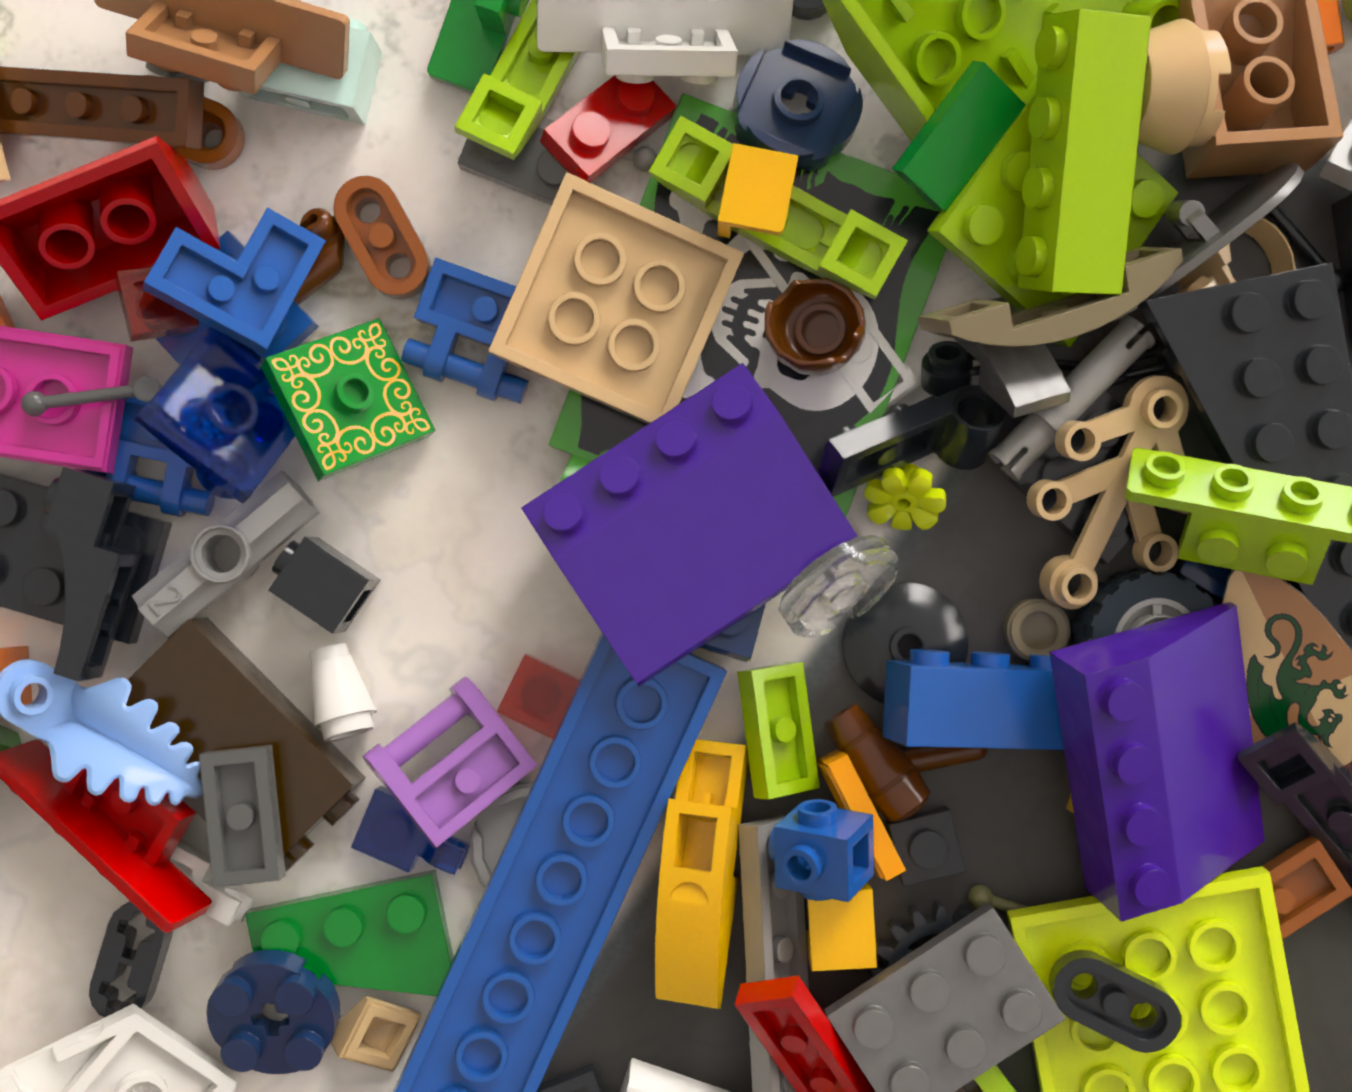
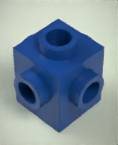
(823, 851)

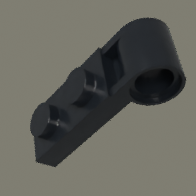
(953, 426)

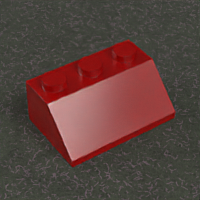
(102, 218)

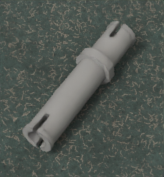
(1086, 384)

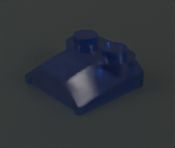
(220, 417)

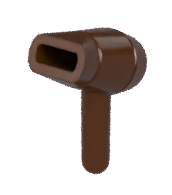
(884, 769)

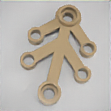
(1110, 481)

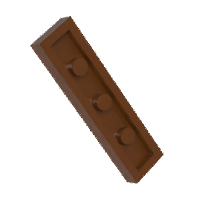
(101, 106)

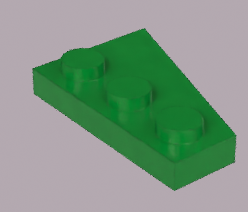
(364, 935)

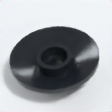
(901, 611)

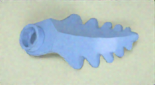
(100, 733)

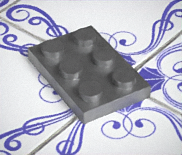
(946, 1009)

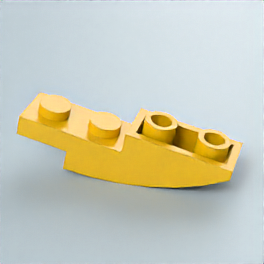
(697, 875)

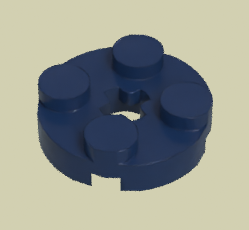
(783, 72)
(267, 1045)

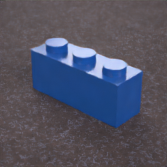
(972, 702)

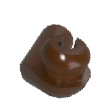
(331, 257)

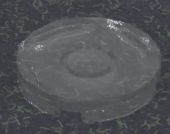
(839, 582)

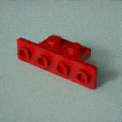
(119, 838)

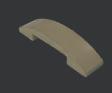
(1060, 319)

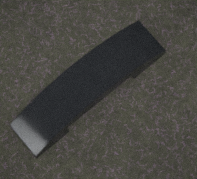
(1311, 782)

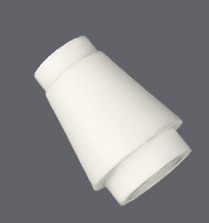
(339, 695)

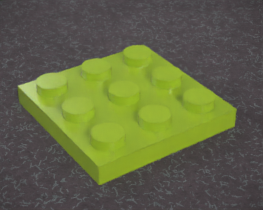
(988, 214)

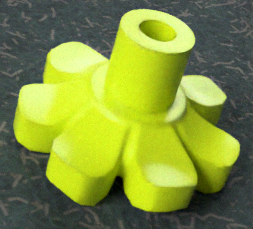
(906, 497)

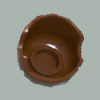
(815, 326)

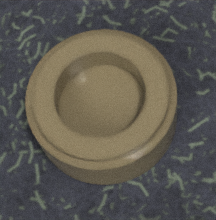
(1035, 628)

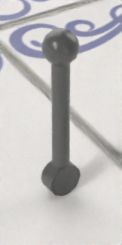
(36, 403)

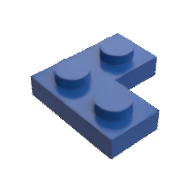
(239, 296)

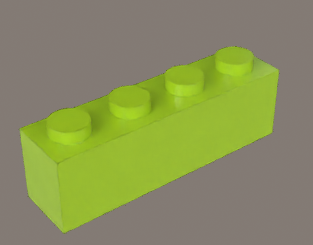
(1082, 151)

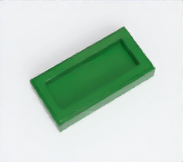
(959, 135)

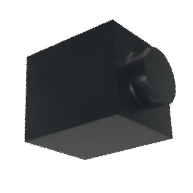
(322, 583)

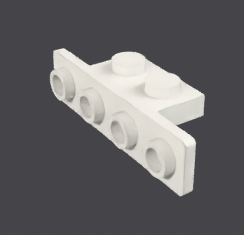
(664, 36)

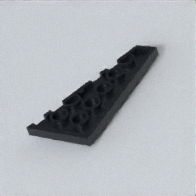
(1272, 389)

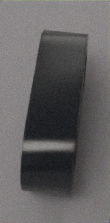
(117, 953)

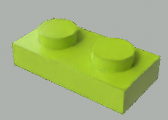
(778, 730)

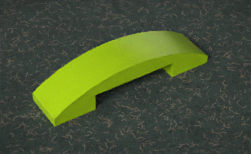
(517, 93)
(814, 235)

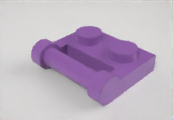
(463, 779)

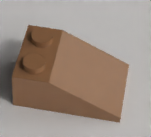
(1278, 89)

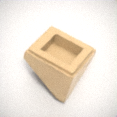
(375, 1033)

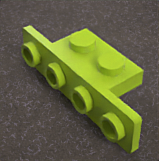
(1244, 514)

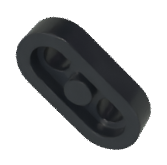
(1110, 999)

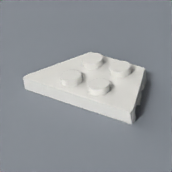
(119, 1055)

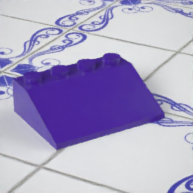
(689, 523)
(1154, 758)

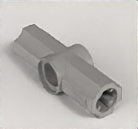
(194, 578)

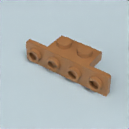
(235, 39)

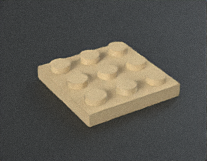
(615, 301)

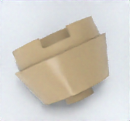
(1182, 86)

